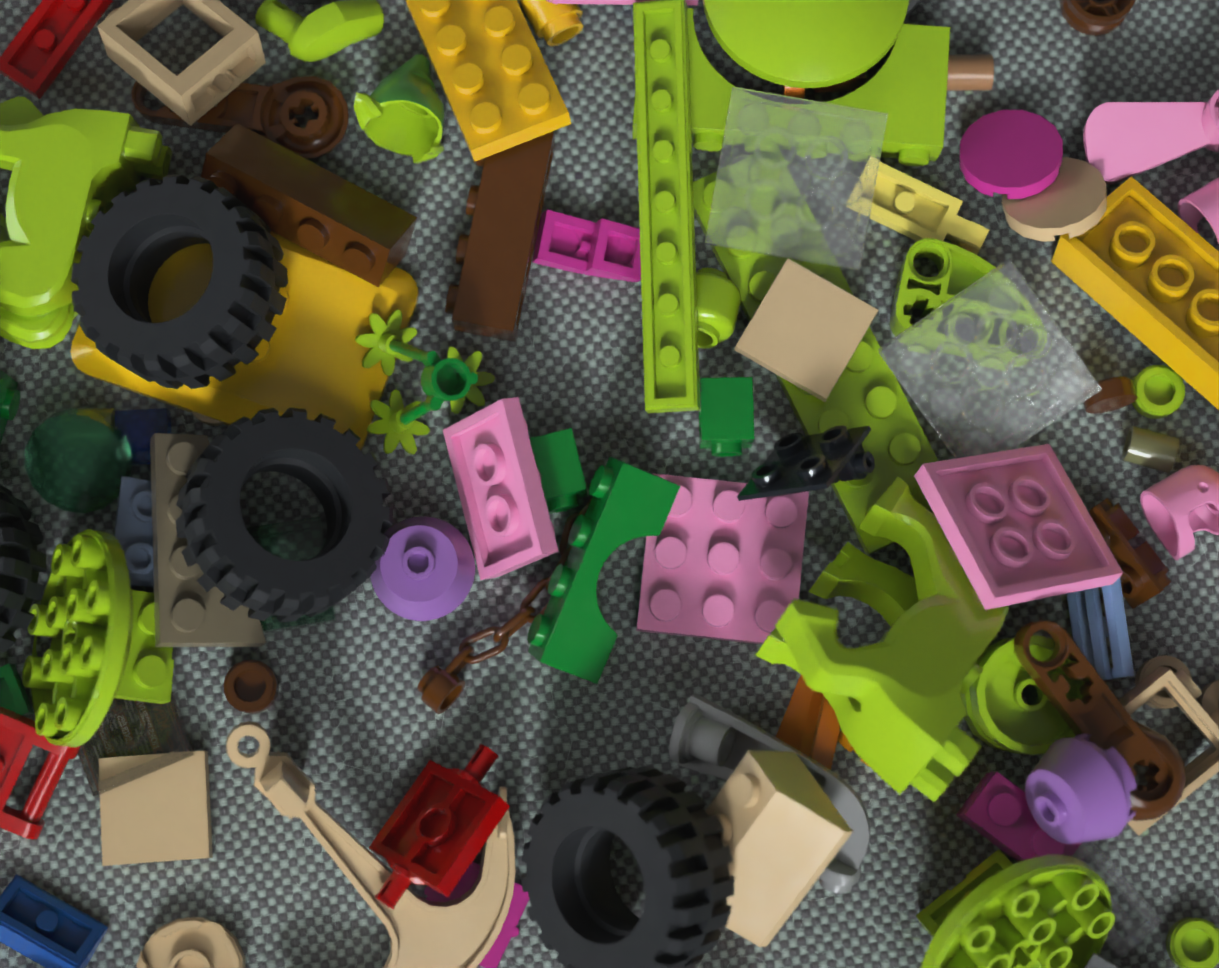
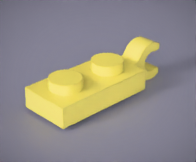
(922, 211)

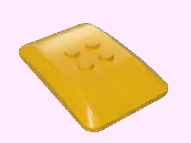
(304, 365)

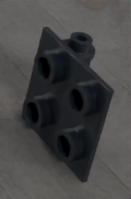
(811, 463)

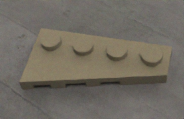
(182, 607)

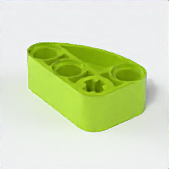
(956, 272)

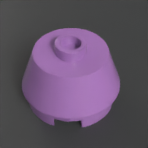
(424, 569)
(1080, 791)

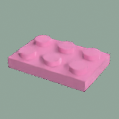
(500, 489)

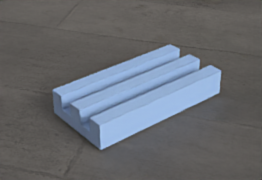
(1092, 628)

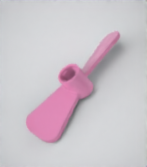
(1139, 136)

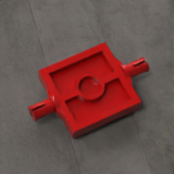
(438, 827)

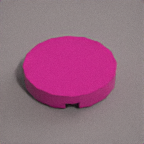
(1011, 153)

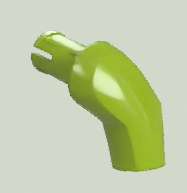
(323, 30)

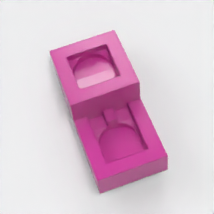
(588, 247)

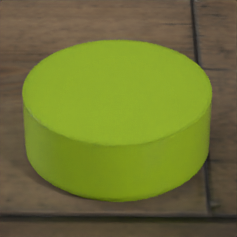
(1158, 391)
(1193, 943)

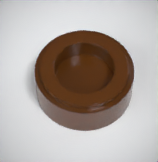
(1115, 394)
(251, 686)

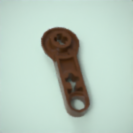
(270, 114)
(1105, 720)

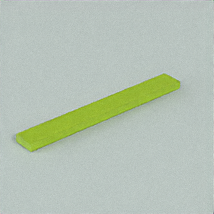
(666, 207)

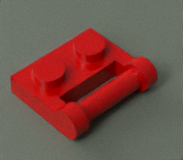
(16, 742)

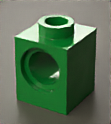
(726, 415)
(559, 470)

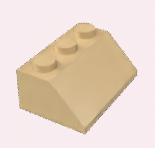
(778, 837)

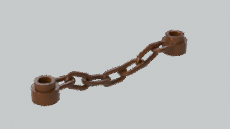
(443, 687)

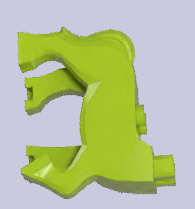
(60, 179)
(904, 693)

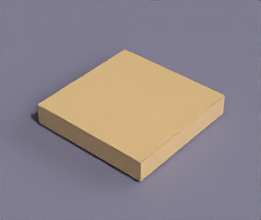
(806, 330)
(158, 814)

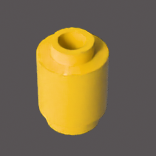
(553, 21)

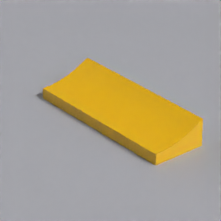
(1153, 281)

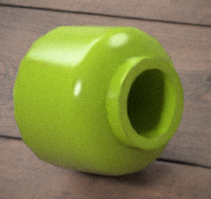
(716, 307)

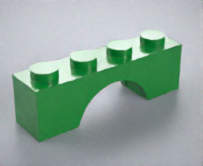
(623, 507)

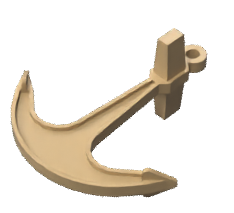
(420, 930)

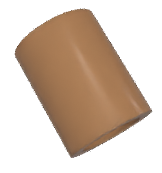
(970, 72)

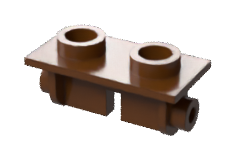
(1142, 569)

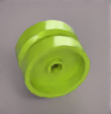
(996, 704)

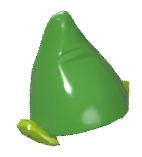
(404, 112)

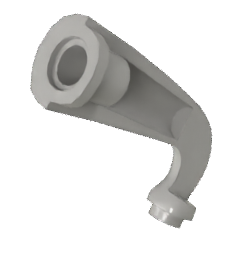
(717, 740)

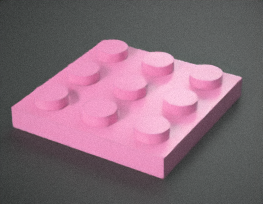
(1017, 525)
(722, 563)

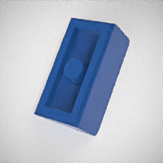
(47, 927)

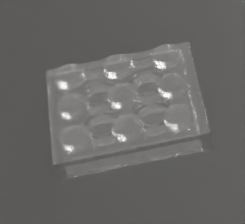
(796, 178)
(990, 366)

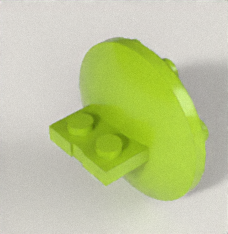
(806, 39)
(98, 642)
(1020, 916)

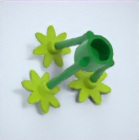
(441, 381)

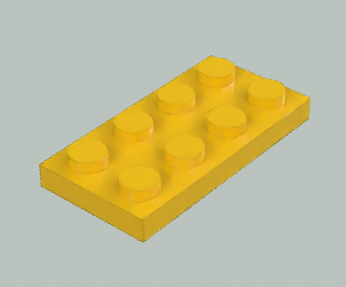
(489, 72)

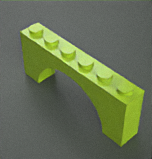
(906, 87)

